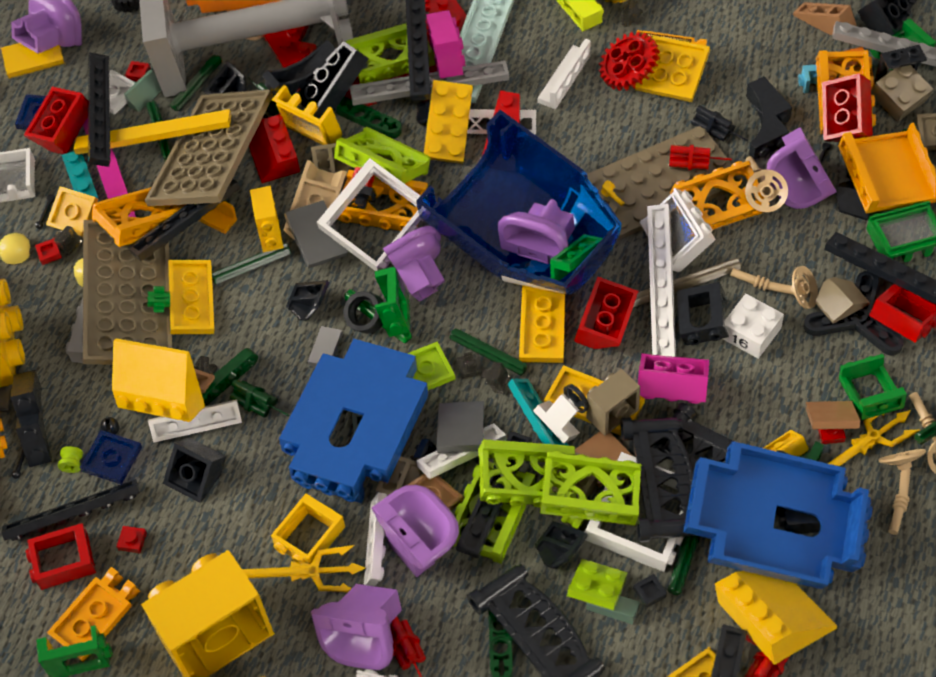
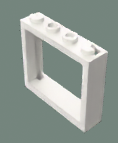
(348, 194)
(628, 548)

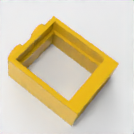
(266, 219)
(316, 509)

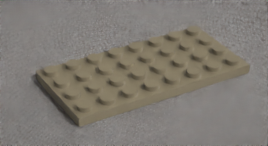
(205, 162)
(648, 180)
(117, 295)

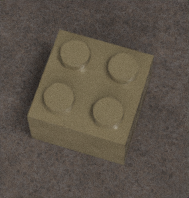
(901, 91)
(612, 400)

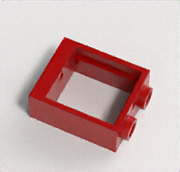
(901, 322)
(66, 573)

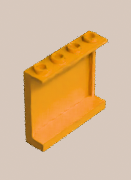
(889, 169)

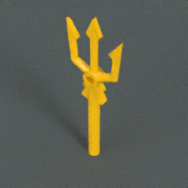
(873, 437)
(311, 570)

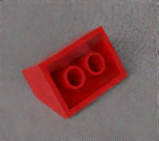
(847, 107)
(58, 120)
(273, 150)
(606, 315)

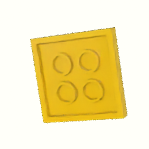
(677, 70)

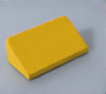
(790, 442)

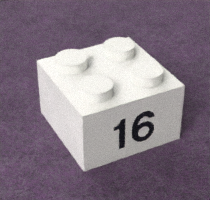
(752, 325)

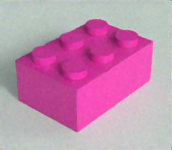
(446, 44)
(673, 378)

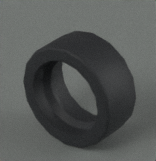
(351, 308)

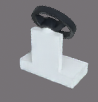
(559, 414)

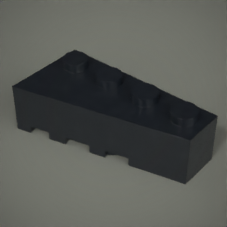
(332, 79)

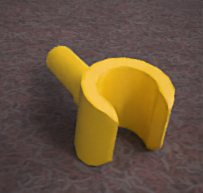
(607, 190)

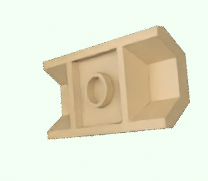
(315, 187)

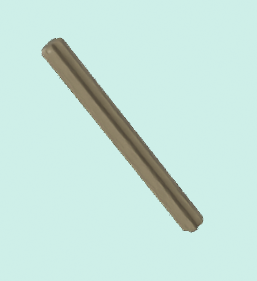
(694, 279)

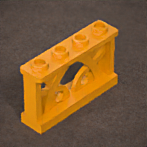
(826, 70)
(716, 180)
(387, 218)
(130, 229)

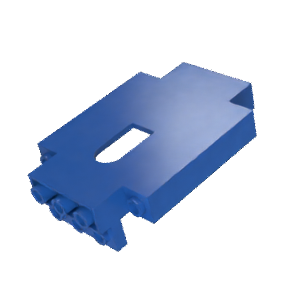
(365, 382)
(737, 510)

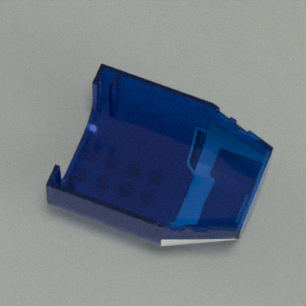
(510, 179)

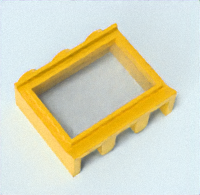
(322, 130)

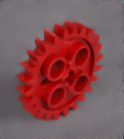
(629, 61)

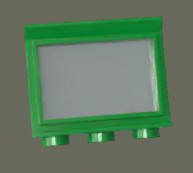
(904, 231)

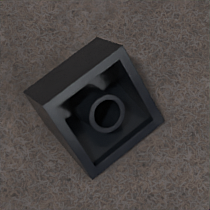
(193, 469)

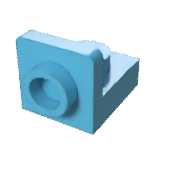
(808, 76)

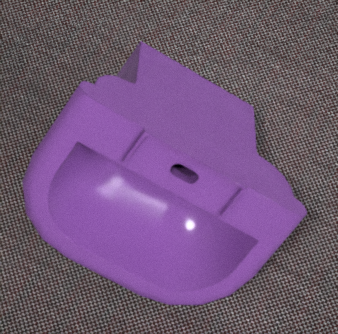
(48, 25)
(802, 171)
(538, 233)
(414, 260)
(417, 526)
(358, 627)

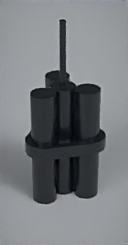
(714, 123)

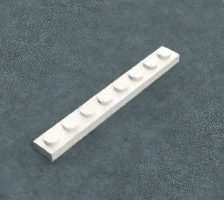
(661, 280)

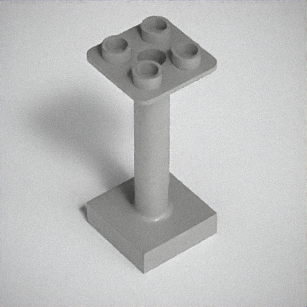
(168, 39)

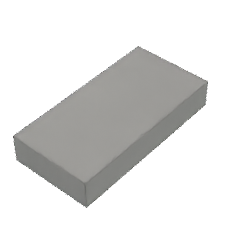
(326, 342)

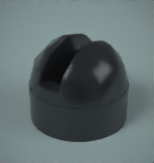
(114, 425)

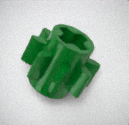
(158, 299)

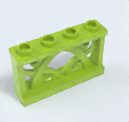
(373, 46)
(360, 147)
(519, 451)
(606, 472)
(502, 538)

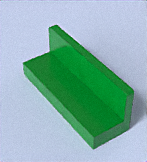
(572, 256)

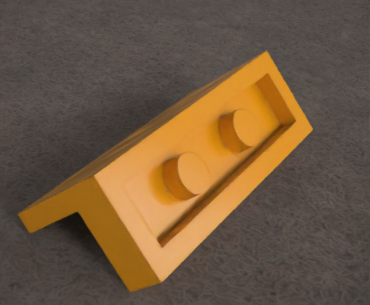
(221, 217)

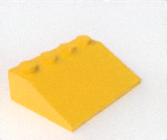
(155, 380)
(773, 612)

